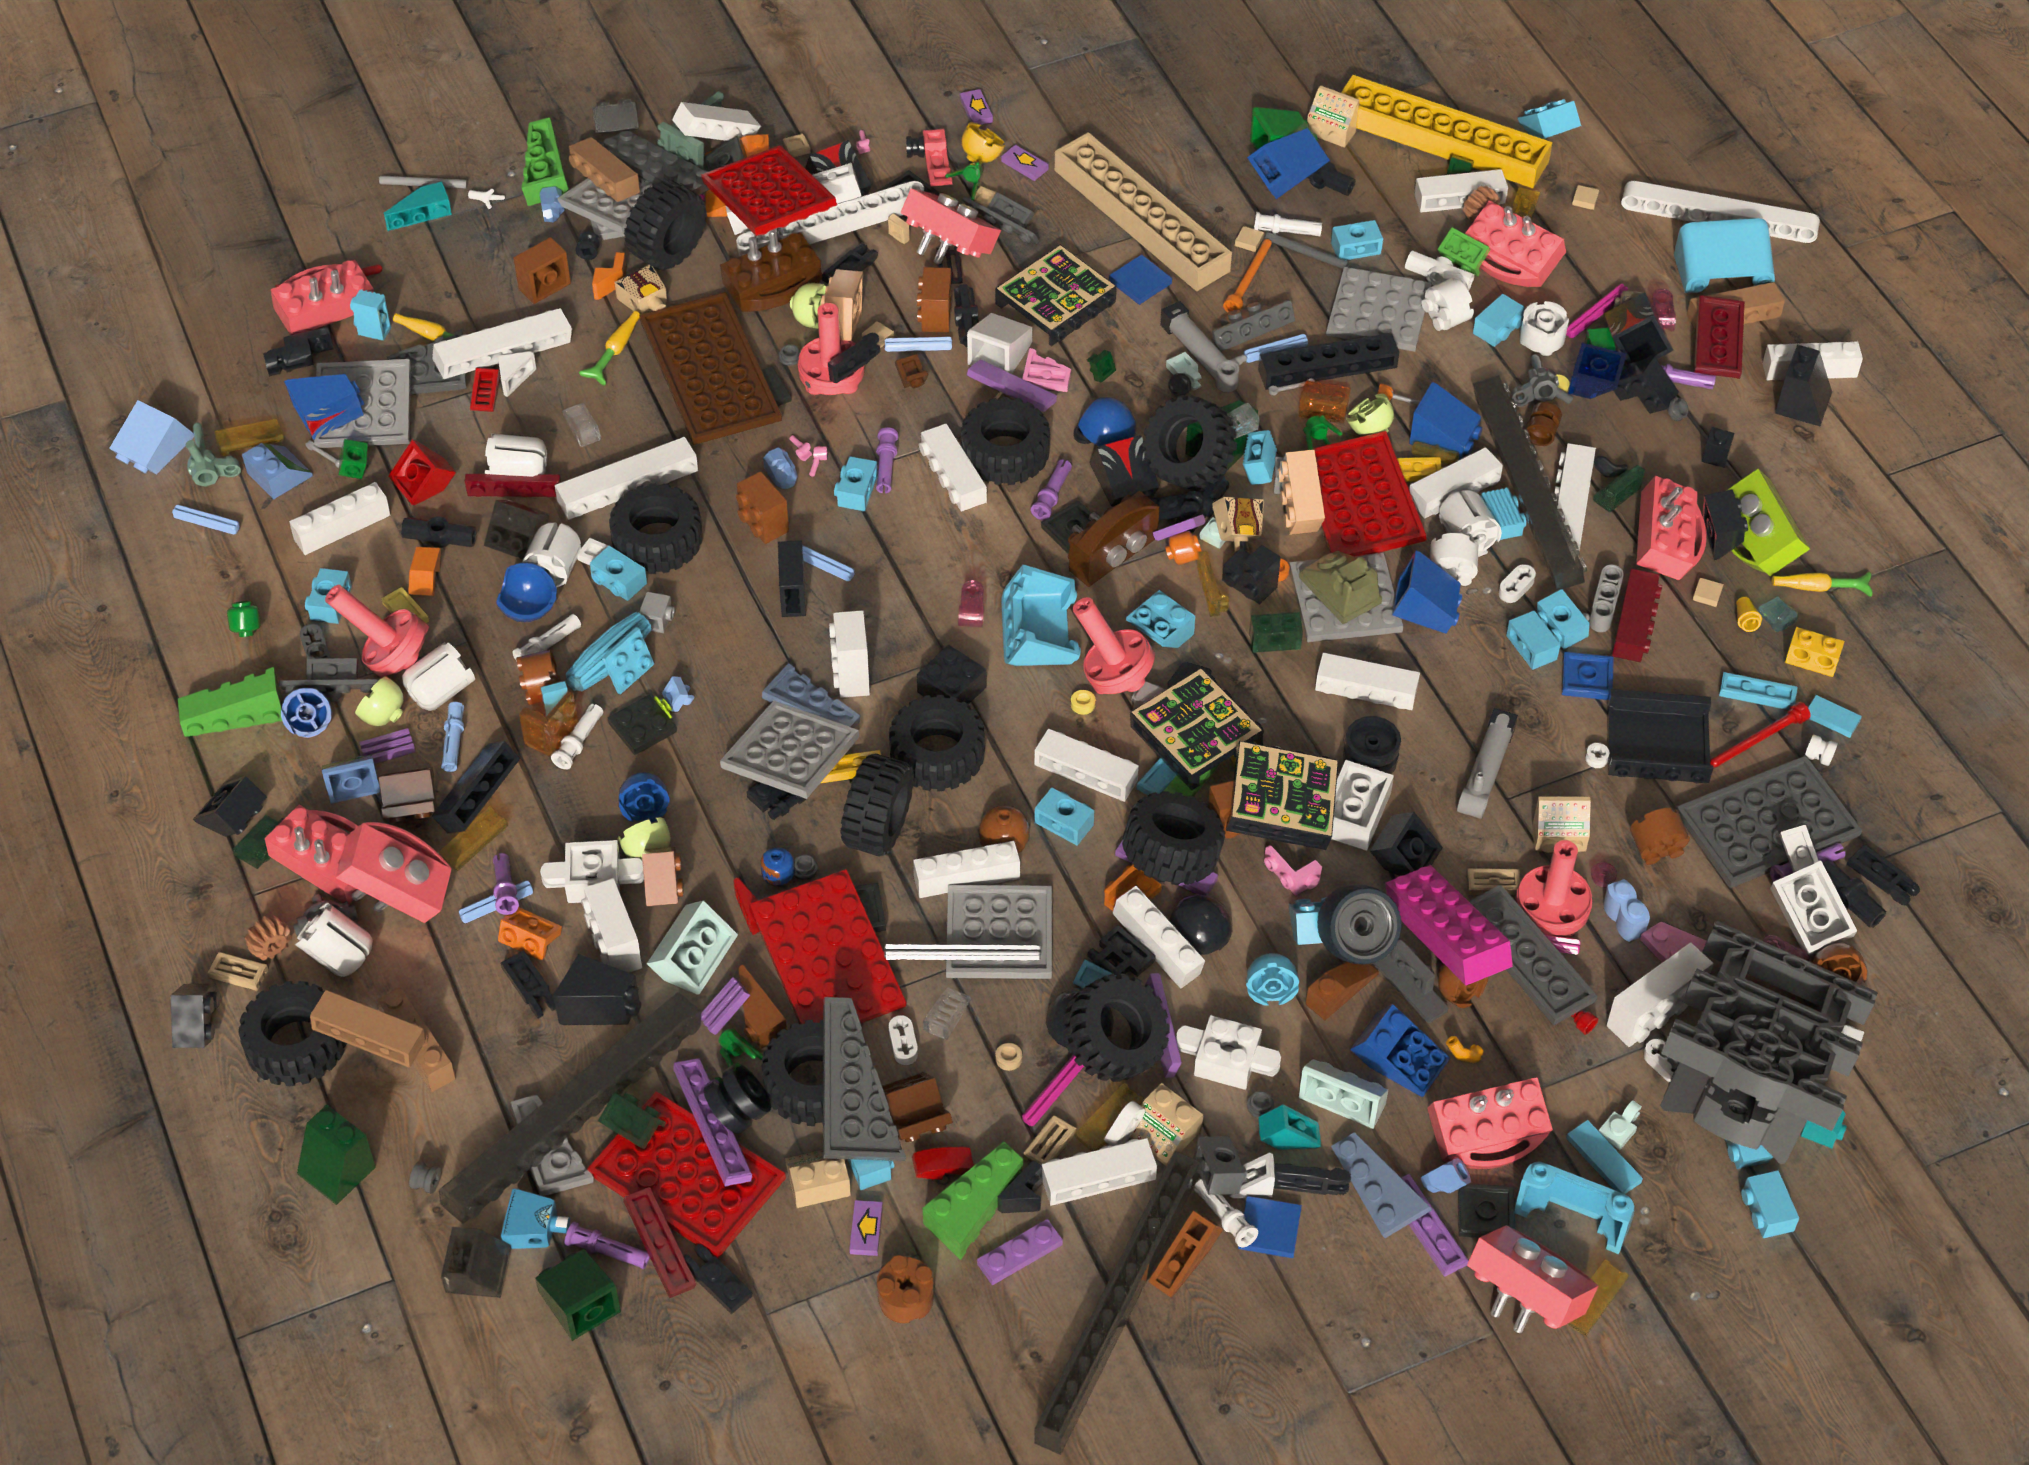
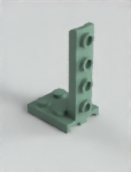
(686, 146)

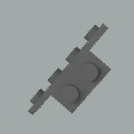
(1007, 214)
(1251, 323)
(331, 674)
(1412, 980)

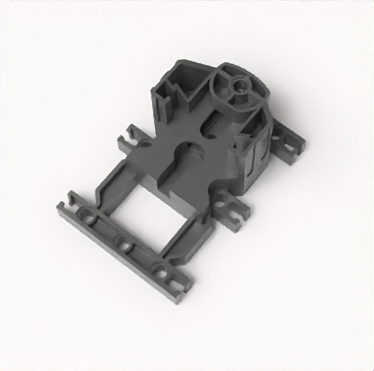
(1757, 1057)

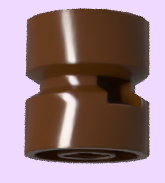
(1544, 423)

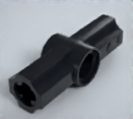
(1332, 179)
(965, 311)
(1211, 494)
(439, 532)
(1855, 895)

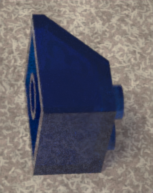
(1596, 371)

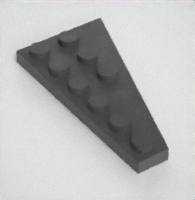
(424, 372)
(854, 1102)

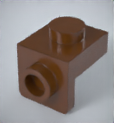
(911, 371)

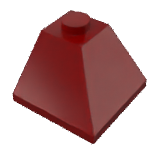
(421, 473)

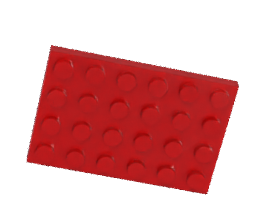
(769, 190)
(1365, 497)
(827, 949)
(686, 1179)

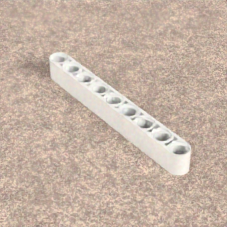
(1704, 207)
(840, 218)

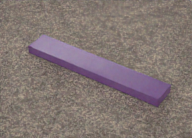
(719, 1139)

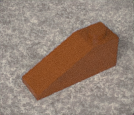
(1338, 987)
(760, 1013)
(1185, 1253)

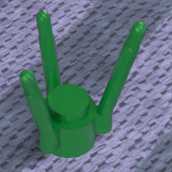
(971, 173)
(1317, 428)
(735, 1045)

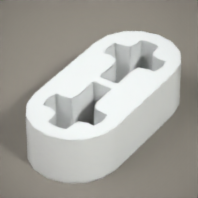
(1521, 586)
(907, 1039)
(1660, 1063)
(1125, 1124)

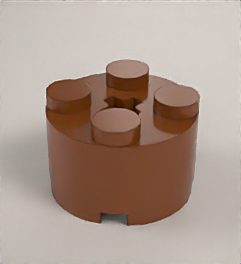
(538, 671)
(1660, 835)
(905, 1289)

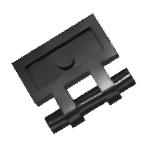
(770, 797)
(1124, 949)

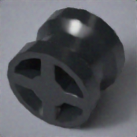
(915, 146)
(587, 245)

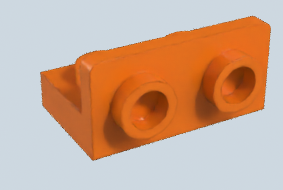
(1130, 878)
(528, 932)

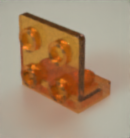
(1324, 400)
(547, 732)

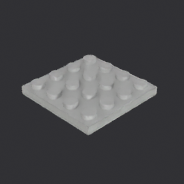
(597, 206)
(1376, 305)
(386, 400)
(1322, 625)
(789, 749)
(1000, 917)

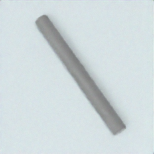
(417, 181)

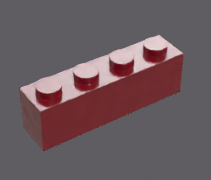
(1636, 615)

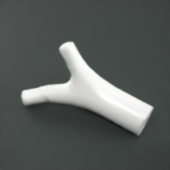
(485, 196)

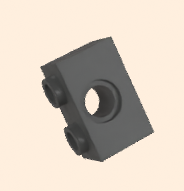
(1219, 1165)

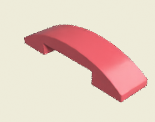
(936, 157)

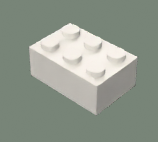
(849, 654)
(1359, 803)
(1813, 908)
(611, 926)

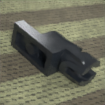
(297, 351)

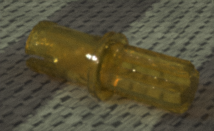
(1426, 450)

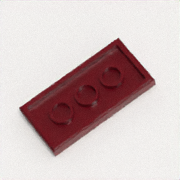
(1719, 337)

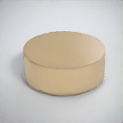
(1008, 1056)

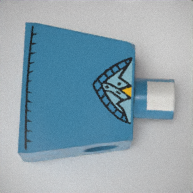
(531, 1221)

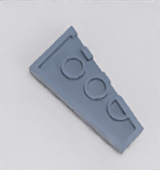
(799, 693)
(1383, 1192)

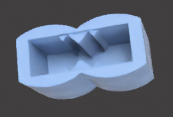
(1626, 910)

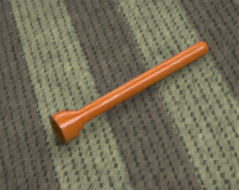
(1235, 301)

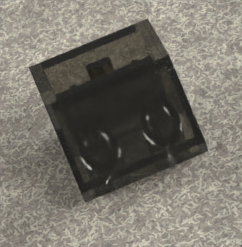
(615, 117)
(513, 527)
(475, 1263)

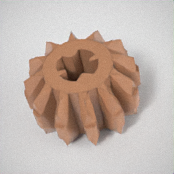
(1478, 200)
(268, 937)

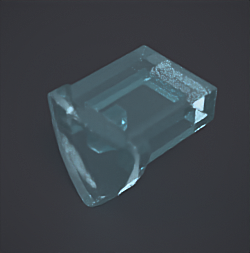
(1778, 614)

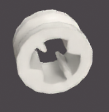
(1599, 749)

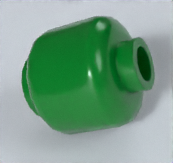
(243, 618)

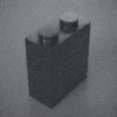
(791, 578)

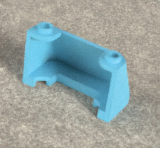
(1723, 251)
(1037, 619)
(1547, 1183)

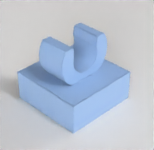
(677, 694)

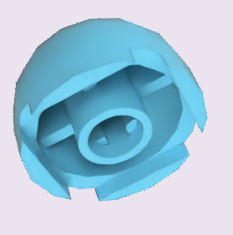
(1272, 979)

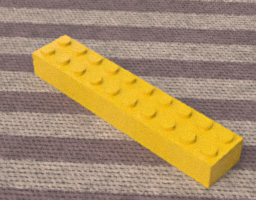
(1448, 131)

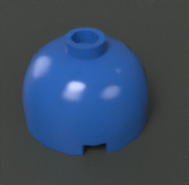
(306, 712)
(643, 797)

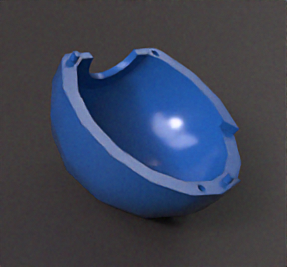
(1107, 421)
(526, 592)

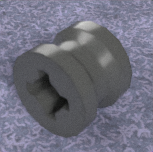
(425, 1177)

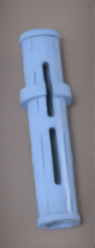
(454, 727)

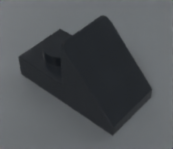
(1020, 1193)

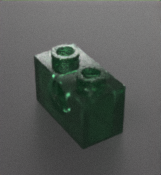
(1276, 632)

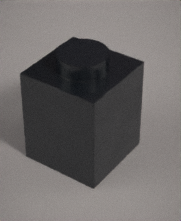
(1718, 447)

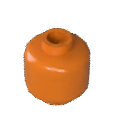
(1183, 547)

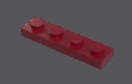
(511, 485)
(659, 1242)

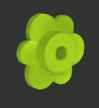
(664, 706)

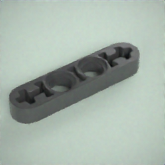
(319, 645)

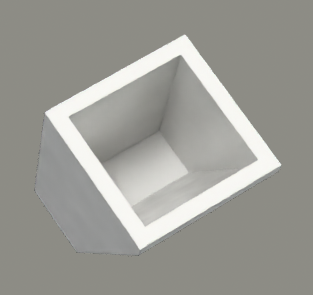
(998, 342)

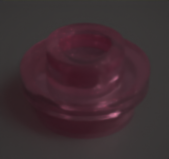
(1601, 879)

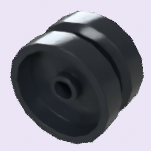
(1373, 743)
(737, 1098)

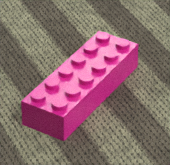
(1450, 925)

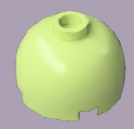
(806, 303)
(1372, 416)
(382, 703)
(645, 836)

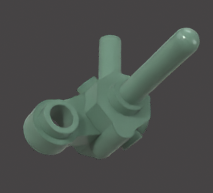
(204, 465)

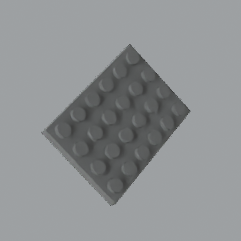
(1743, 821)

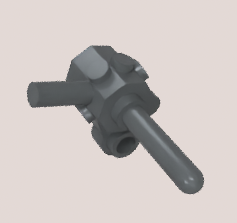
(1541, 386)

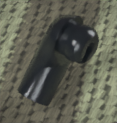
(1607, 468)

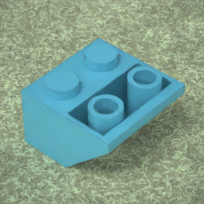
(1550, 119)
(1163, 620)
(1304, 921)

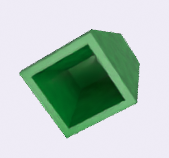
(1275, 124)

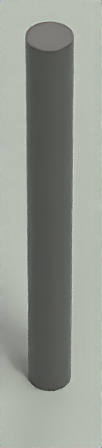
(1308, 251)

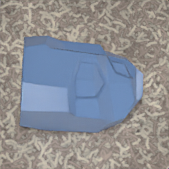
(550, 205)
(780, 468)
(1447, 1177)

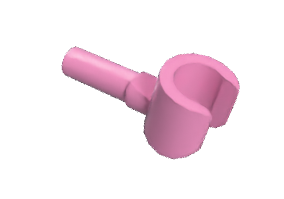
(862, 146)
(803, 449)
(820, 453)

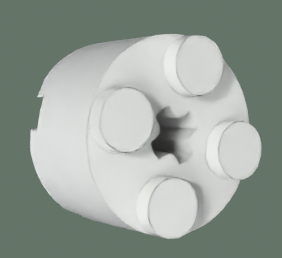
(1448, 304)
(1544, 327)
(1456, 556)

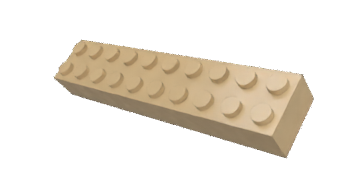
(1143, 211)

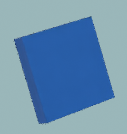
(1140, 279)
(1587, 675)
(1276, 1226)

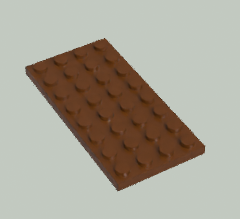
(710, 368)

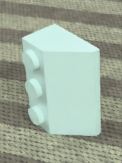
(692, 947)
(1342, 1093)

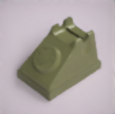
(1343, 584)

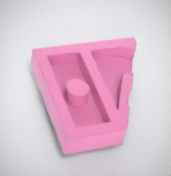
(1046, 373)
(1666, 940)

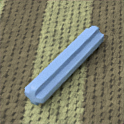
(918, 344)
(1285, 344)
(206, 519)
(827, 564)
(487, 904)

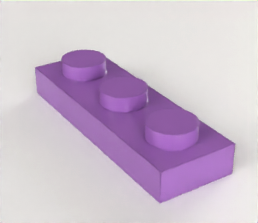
(1019, 1252)

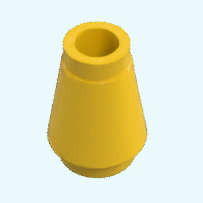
(1747, 615)

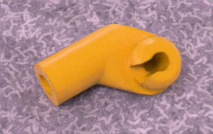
(1470, 1055)

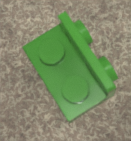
(1463, 251)

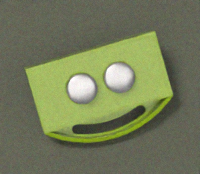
(1771, 531)

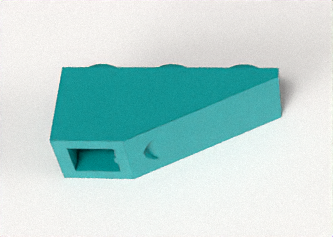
(420, 206)

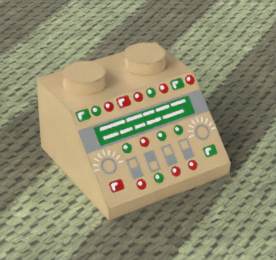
(1333, 116)
(1561, 820)
(1167, 1123)
(817, 1178)

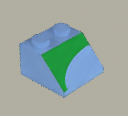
(275, 468)
(351, 778)

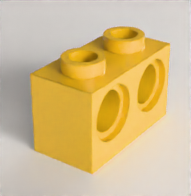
(1814, 651)

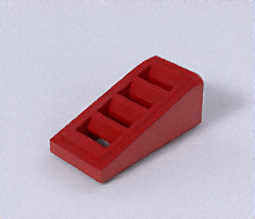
(485, 374)
(744, 898)

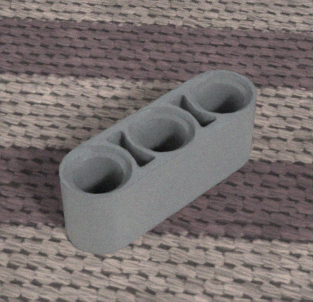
(1606, 598)

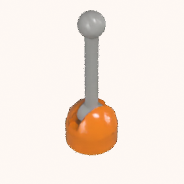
(1387, 390)

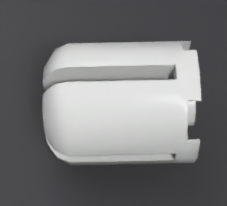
(516, 455)
(1470, 516)
(554, 551)
(437, 677)
(335, 941)

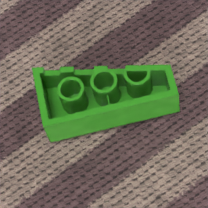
(543, 162)
(232, 705)
(972, 1199)

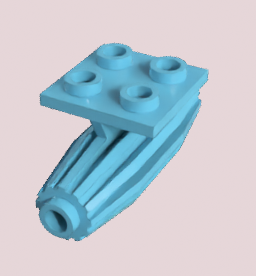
(616, 653)

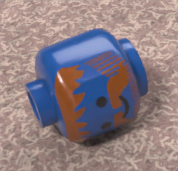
(777, 866)

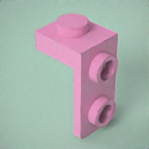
(1298, 881)

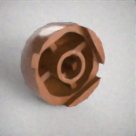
(1004, 825)
(1842, 960)
(1455, 990)

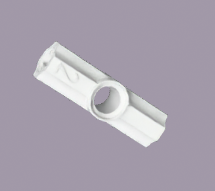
(1437, 270)

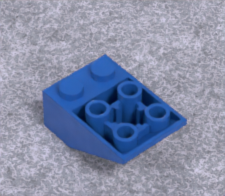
(1288, 161)
(1400, 1051)

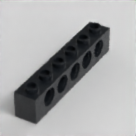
(1329, 360)

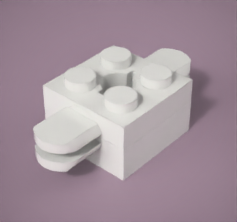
(590, 860)
(1223, 1062)

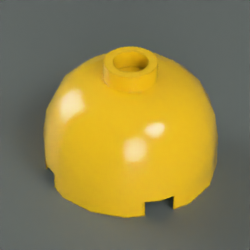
(981, 144)

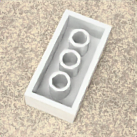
(1656, 996)

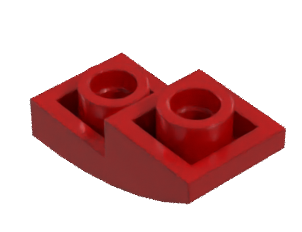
(937, 1161)

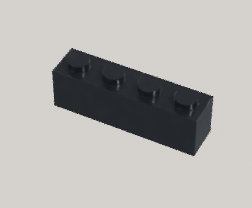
(476, 787)

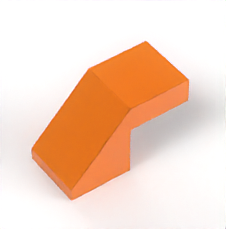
(605, 278)
(423, 571)

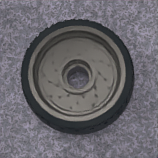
(1378, 925)

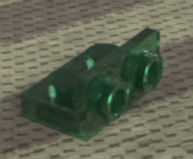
(1620, 489)
(252, 847)
(631, 1119)

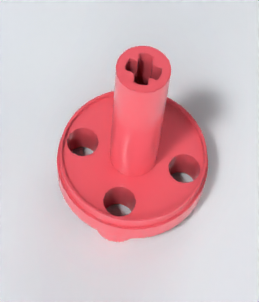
(815, 355)
(391, 641)
(1117, 658)
(1556, 898)

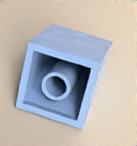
(150, 439)

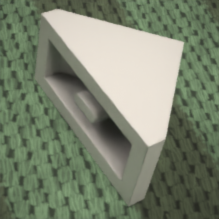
(515, 370)
(1259, 1178)

